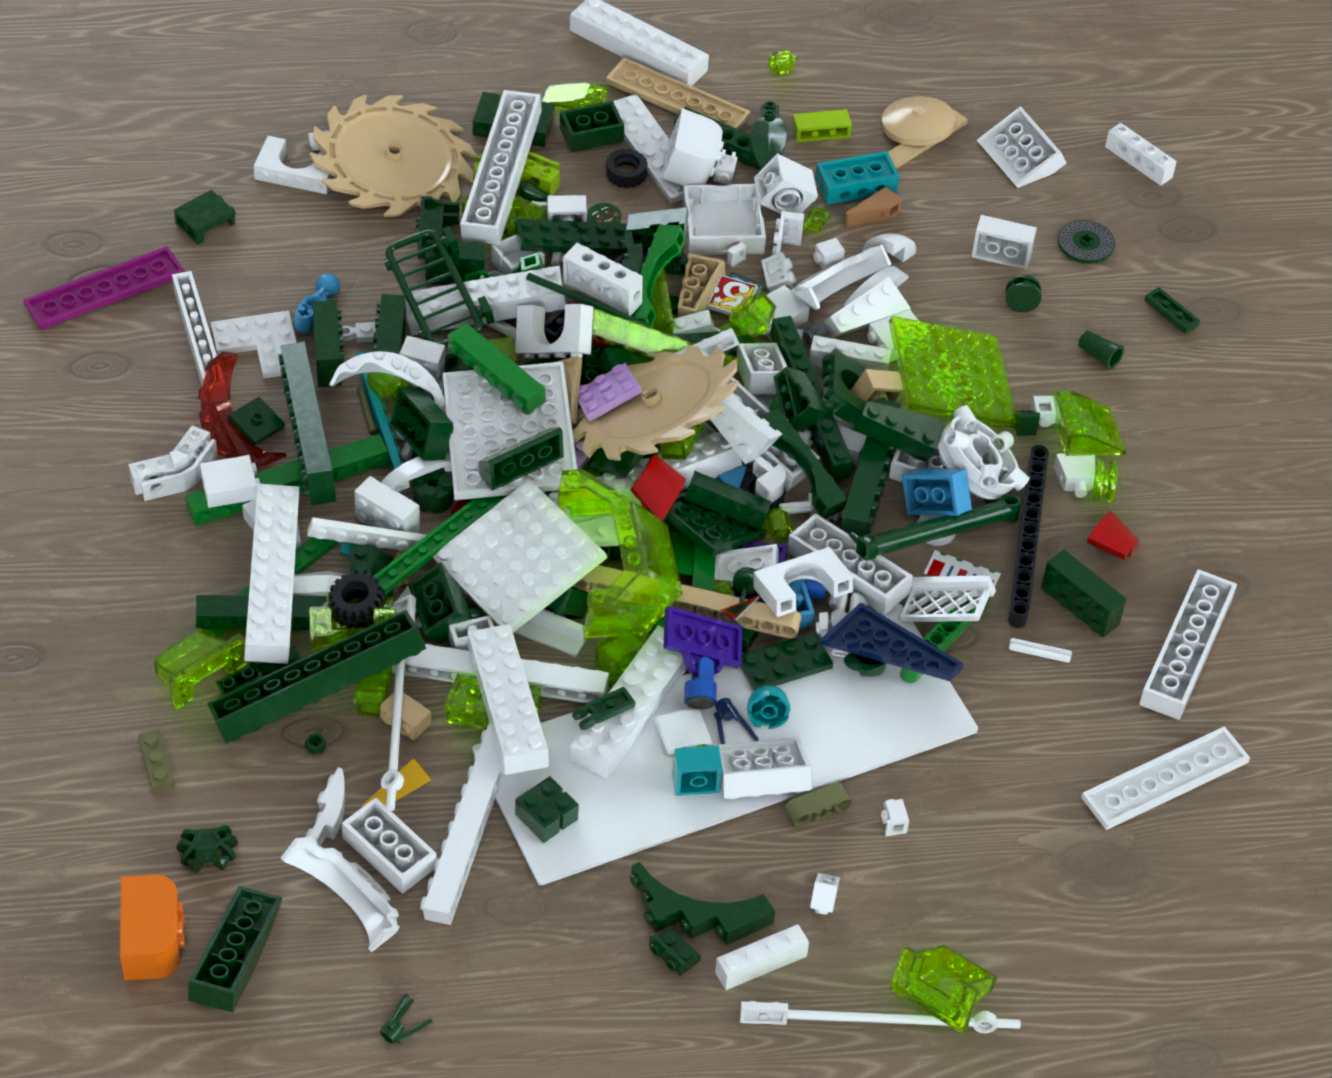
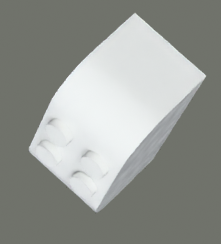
(693, 149)

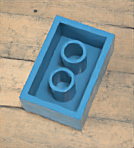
(936, 492)

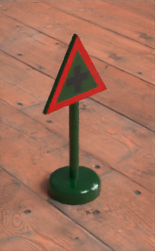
(744, 584)

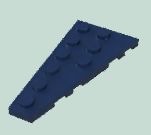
(881, 639)

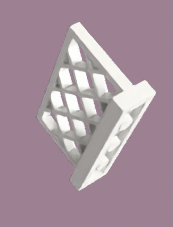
(947, 588)

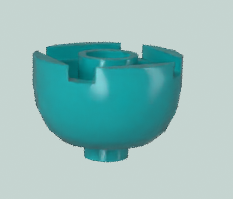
(768, 707)

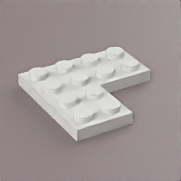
(258, 333)

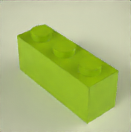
(821, 125)

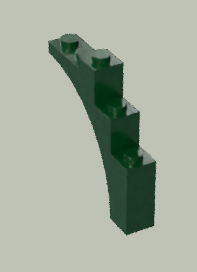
(696, 917)

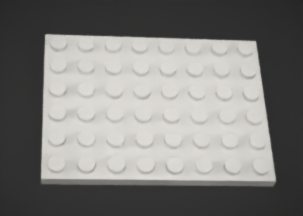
(490, 422)

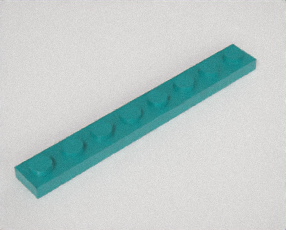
(383, 423)

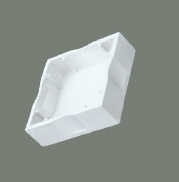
(723, 218)

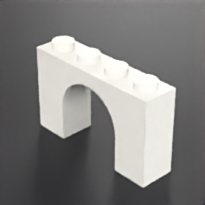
(271, 169)
(573, 341)
(820, 566)

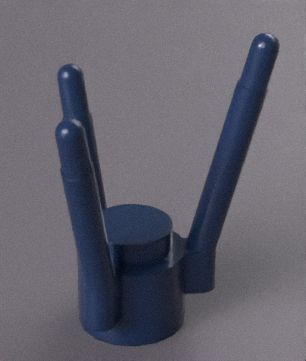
(727, 711)

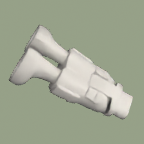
(838, 605)

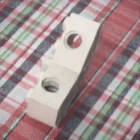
(192, 450)

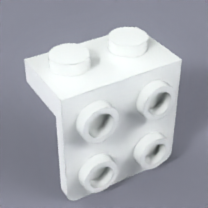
(790, 230)

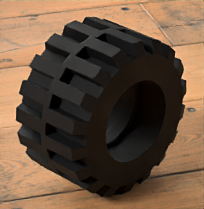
(351, 587)

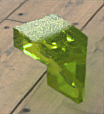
(814, 219)

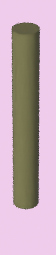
(367, 410)

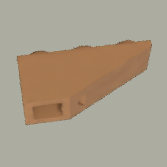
(877, 208)

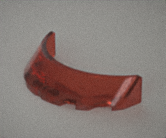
(215, 411)

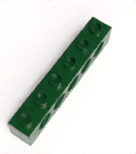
(734, 141)

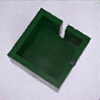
(541, 809)

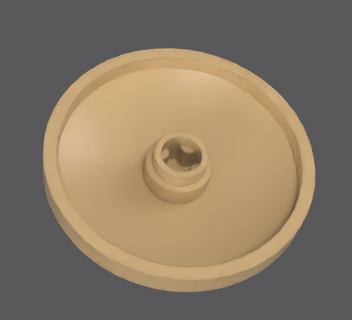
(918, 121)

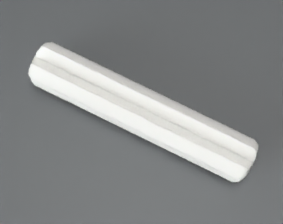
(1040, 650)

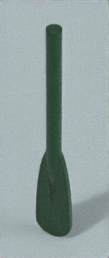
(580, 297)

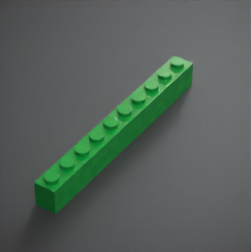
(345, 462)

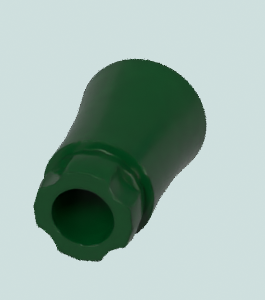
(1101, 349)

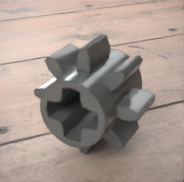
(814, 329)

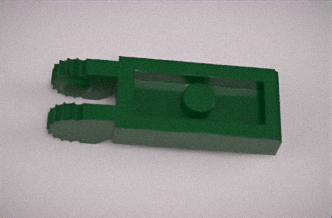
(604, 708)

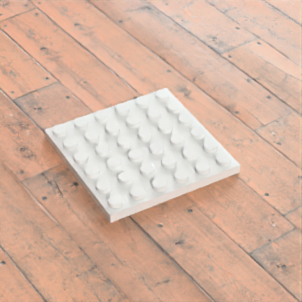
(519, 556)

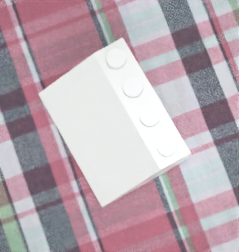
(1022, 149)
(764, 768)

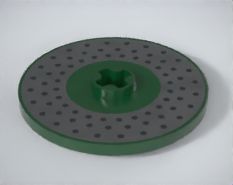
(1097, 248)

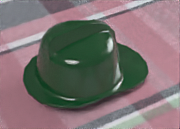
(865, 666)

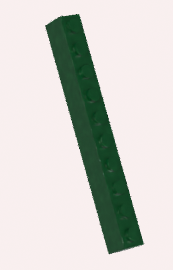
(825, 431)

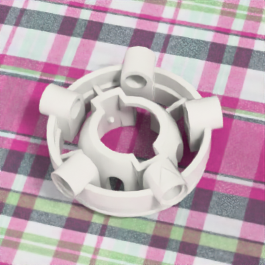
(964, 446)

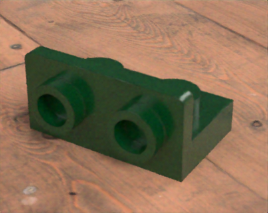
(674, 951)

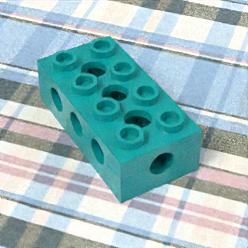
(856, 177)

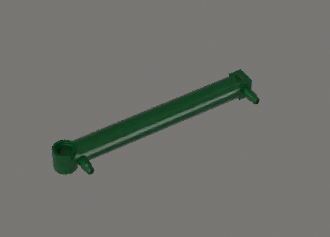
(993, 512)

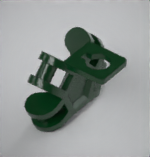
(206, 846)

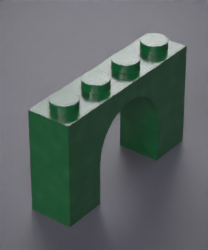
(487, 111)
(838, 378)

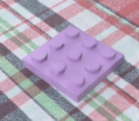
(608, 391)

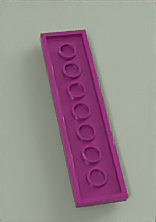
(103, 288)

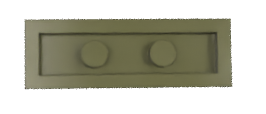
(156, 760)

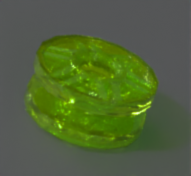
(1105, 480)

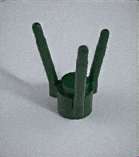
(393, 1029)

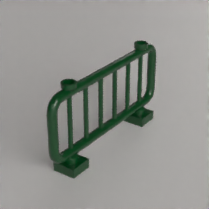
(449, 240)

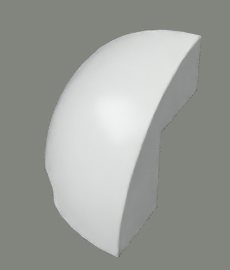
(895, 244)

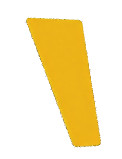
(413, 779)

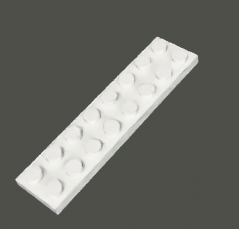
(648, 138)
(1165, 778)

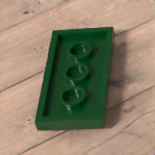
(786, 661)

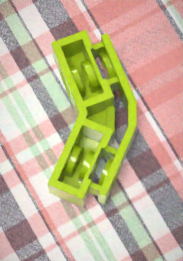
(534, 171)

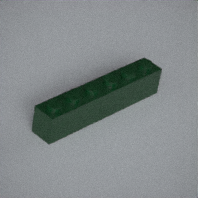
(231, 611)

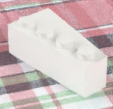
(873, 305)

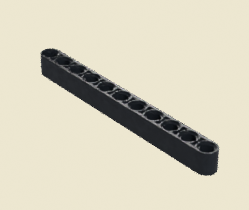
(1028, 537)

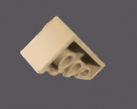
(699, 283)

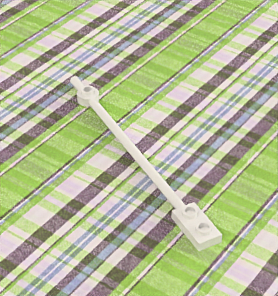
(392, 779)
(778, 1013)

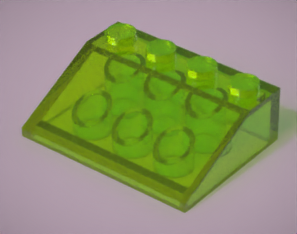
(1086, 426)

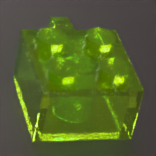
(617, 653)

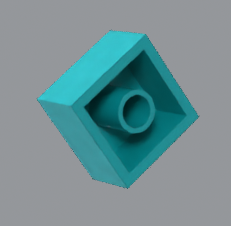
(697, 770)

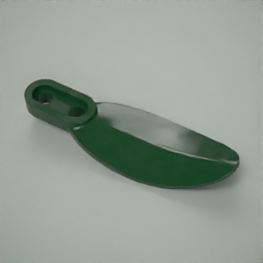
(768, 134)

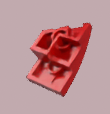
(658, 486)
(1113, 537)

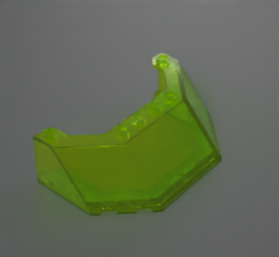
(647, 555)

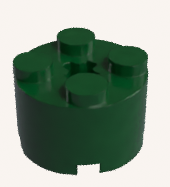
(434, 491)

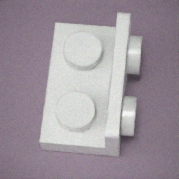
(778, 272)

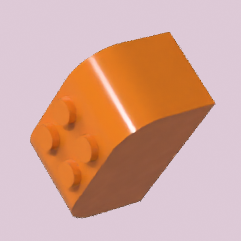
(150, 927)

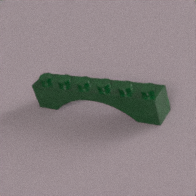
(826, 495)

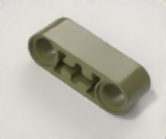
(818, 804)

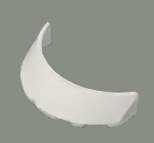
(839, 275)
(395, 365)
(350, 883)

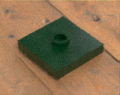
(256, 421)

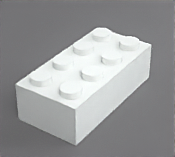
(389, 845)

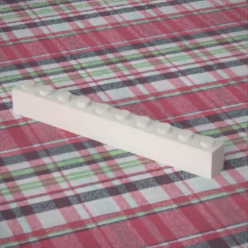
(553, 679)
(464, 833)

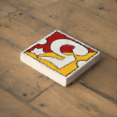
(730, 293)

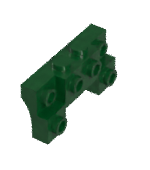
(433, 217)

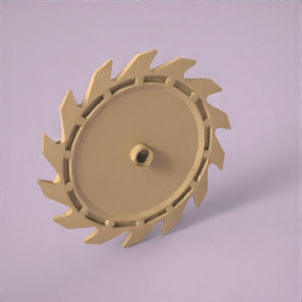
(392, 154)
(675, 396)

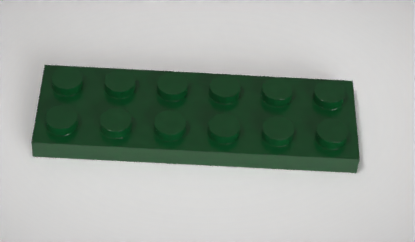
(563, 235)

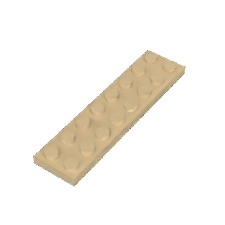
(673, 94)

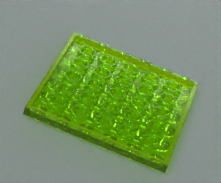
(952, 369)

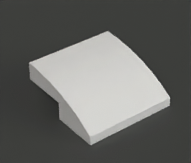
(683, 730)

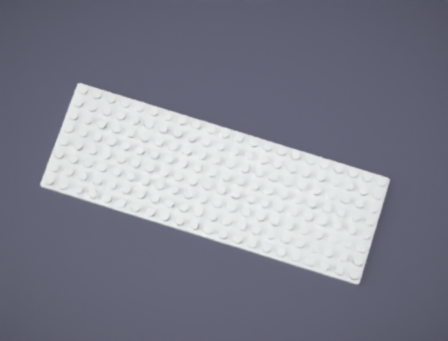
(839, 716)

